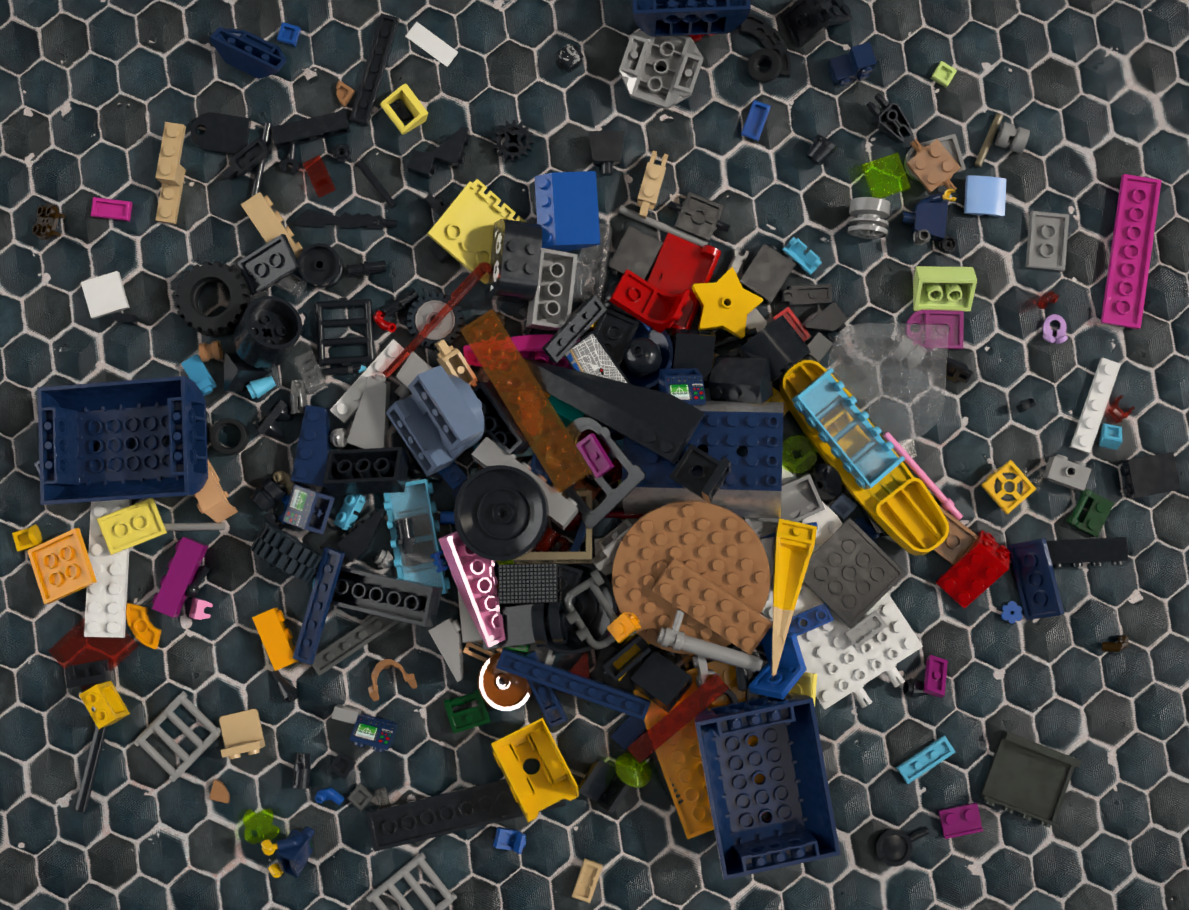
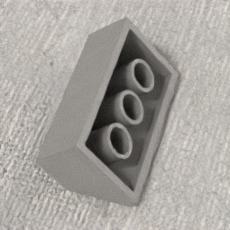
(554, 292)

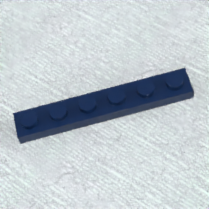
(318, 605)

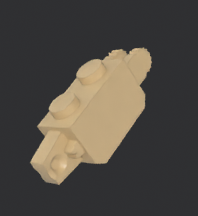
(651, 185)
(455, 363)

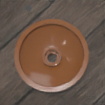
(503, 697)

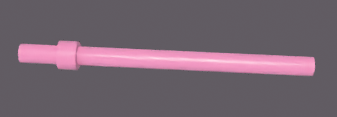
(946, 503)

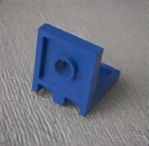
(789, 669)

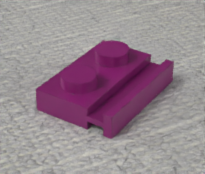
(960, 820)

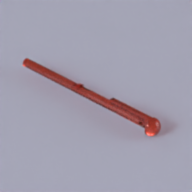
(456, 296)

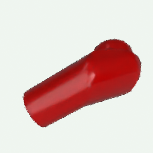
(384, 325)

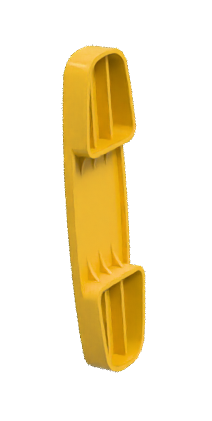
(897, 501)

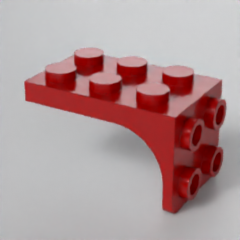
(648, 302)
(975, 570)

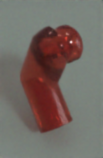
(1049, 296)

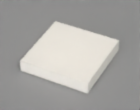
(105, 295)

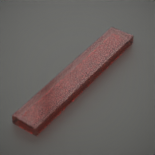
(678, 717)

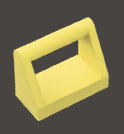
(411, 102)

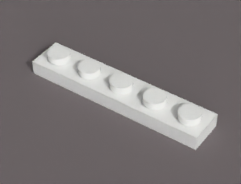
(349, 402)
(1095, 405)

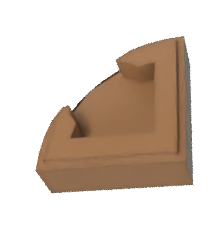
(344, 93)
(219, 792)

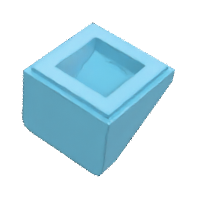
(1110, 436)

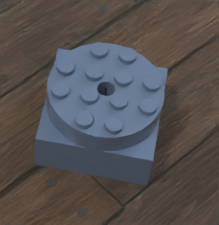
(438, 419)

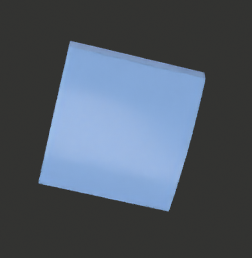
(985, 195)

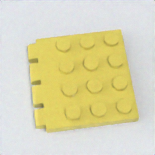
(468, 226)

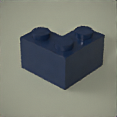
(854, 65)

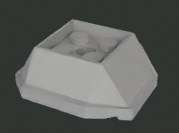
(666, 88)

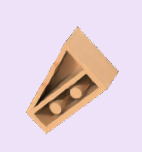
(213, 499)

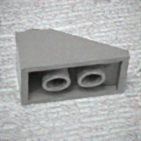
(449, 642)

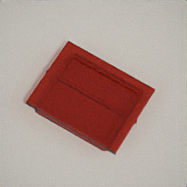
(77, 649)

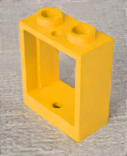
(107, 703)

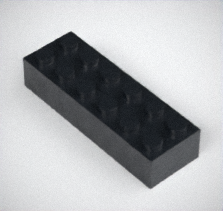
(387, 596)

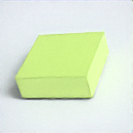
(943, 74)

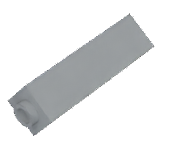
(371, 420)

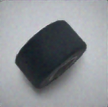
(605, 527)

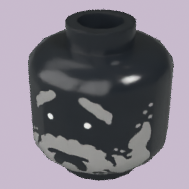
(569, 58)

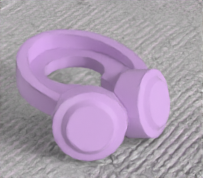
(1061, 333)

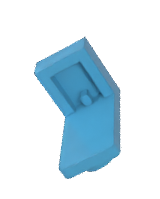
(199, 374)

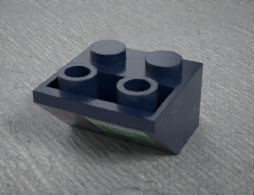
(684, 384)
(308, 509)
(373, 732)

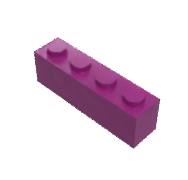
(181, 573)

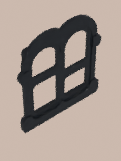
(614, 496)

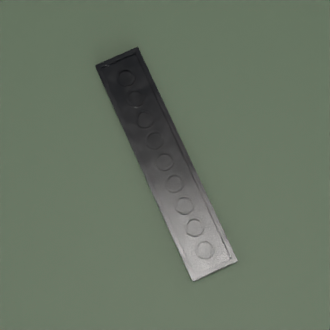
(444, 814)

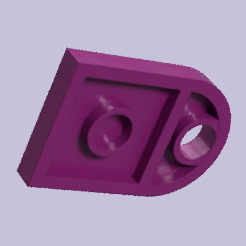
(954, 319)

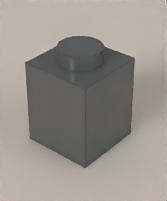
(818, 346)

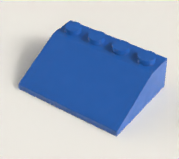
(568, 210)

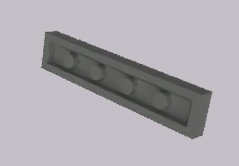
(351, 643)

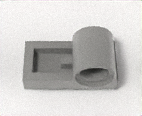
(701, 664)

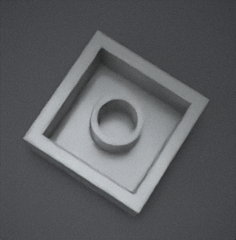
(346, 713)

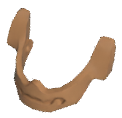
(385, 664)

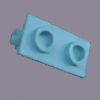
(808, 262)
(345, 518)

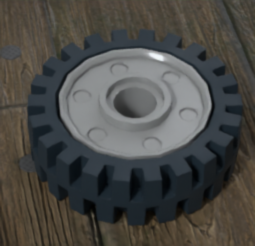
(425, 310)

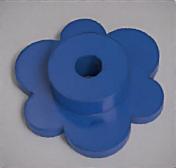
(1015, 616)

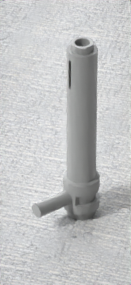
(679, 641)

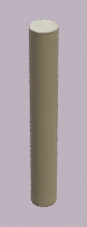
(988, 140)

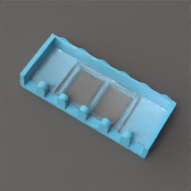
(844, 427)
(418, 505)

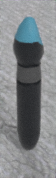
(343, 370)

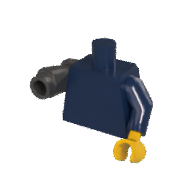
(929, 218)

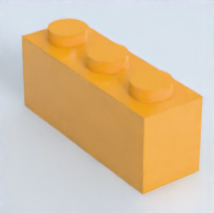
(276, 638)

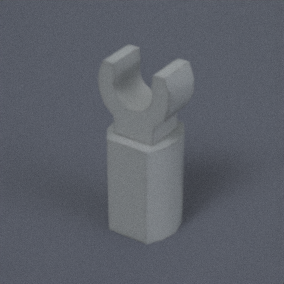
(737, 262)

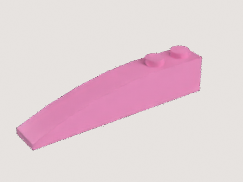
(477, 587)

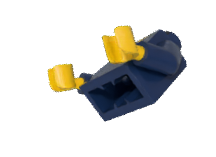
(291, 852)

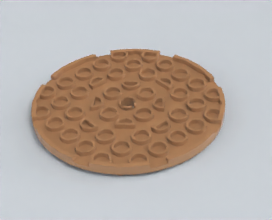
(705, 539)

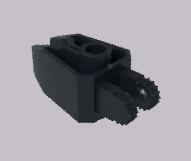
(890, 119)

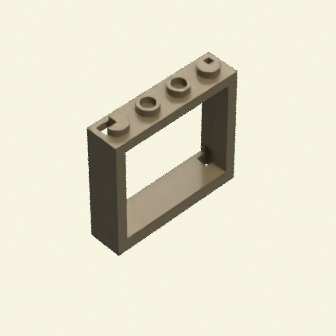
(564, 557)

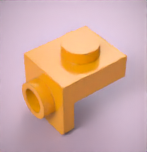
(624, 626)

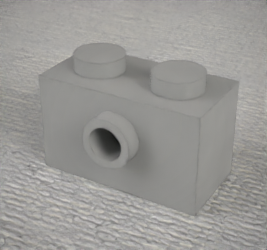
(1067, 473)

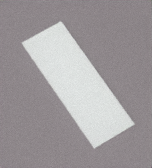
(431, 44)

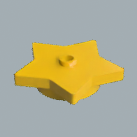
(716, 313)

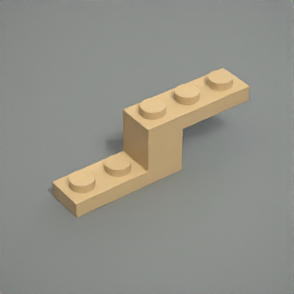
(170, 173)

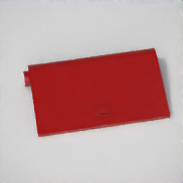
(681, 267)

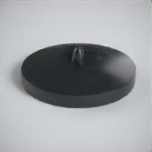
(501, 513)
(590, 613)

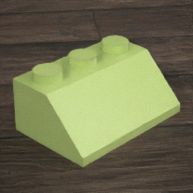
(943, 288)

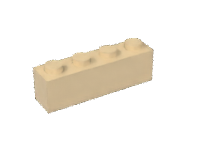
(269, 222)

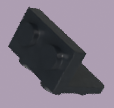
(603, 785)

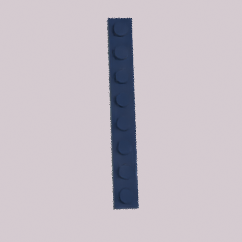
(573, 684)

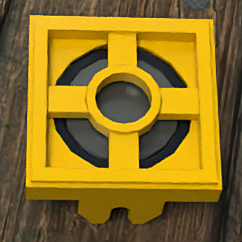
(1008, 487)

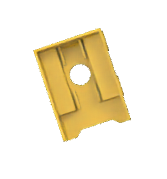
(552, 780)

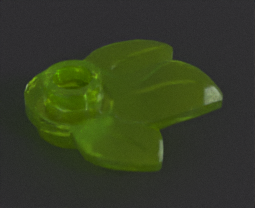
(262, 824)

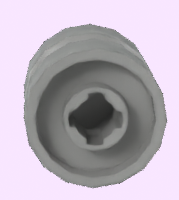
(1018, 140)

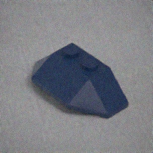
(248, 52)

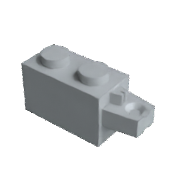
(609, 545)

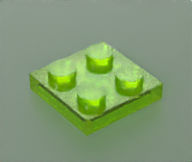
(885, 176)

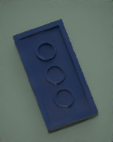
(1035, 579)

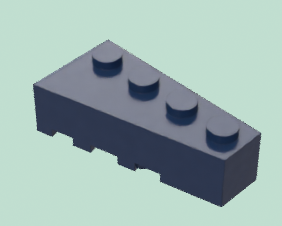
(312, 447)

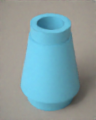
(260, 386)

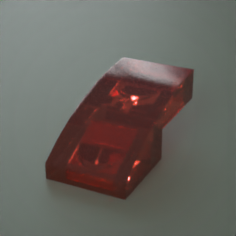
(319, 176)

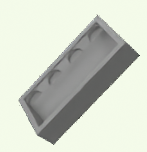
(798, 502)

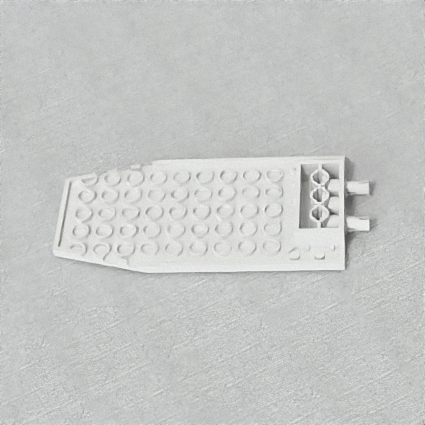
(826, 648)

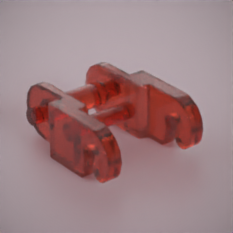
(1114, 405)

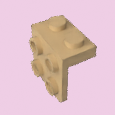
(241, 733)

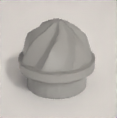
(339, 437)
(384, 559)

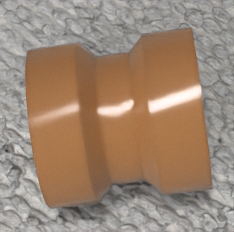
(210, 351)

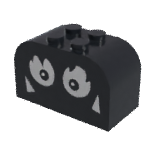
(515, 261)

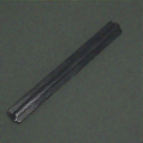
(90, 769)

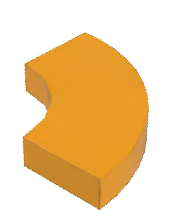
(141, 626)

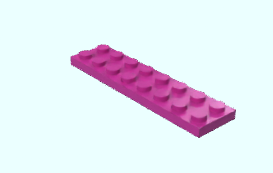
(1131, 251)

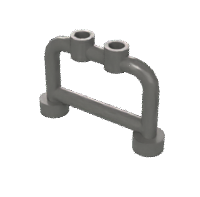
(573, 616)

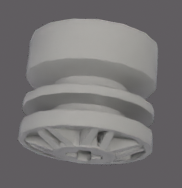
(869, 217)

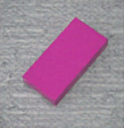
(111, 209)

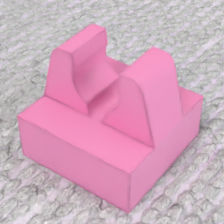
(197, 609)

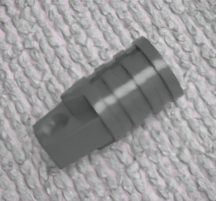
(297, 392)

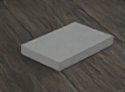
(1047, 241)

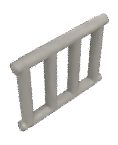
(201, 745)
(405, 873)

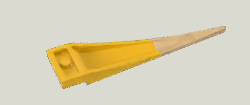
(791, 558)

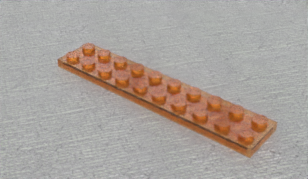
(526, 401)

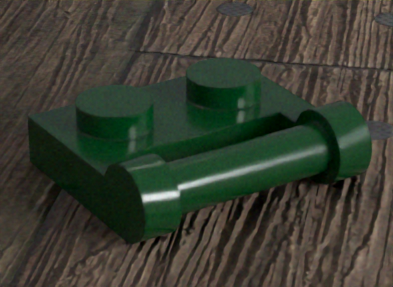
(1095, 514)
(468, 717)

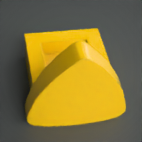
(27, 538)

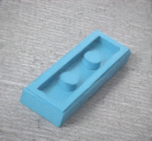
(925, 759)

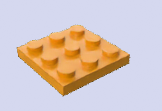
(61, 566)

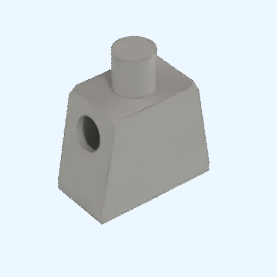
(412, 367)

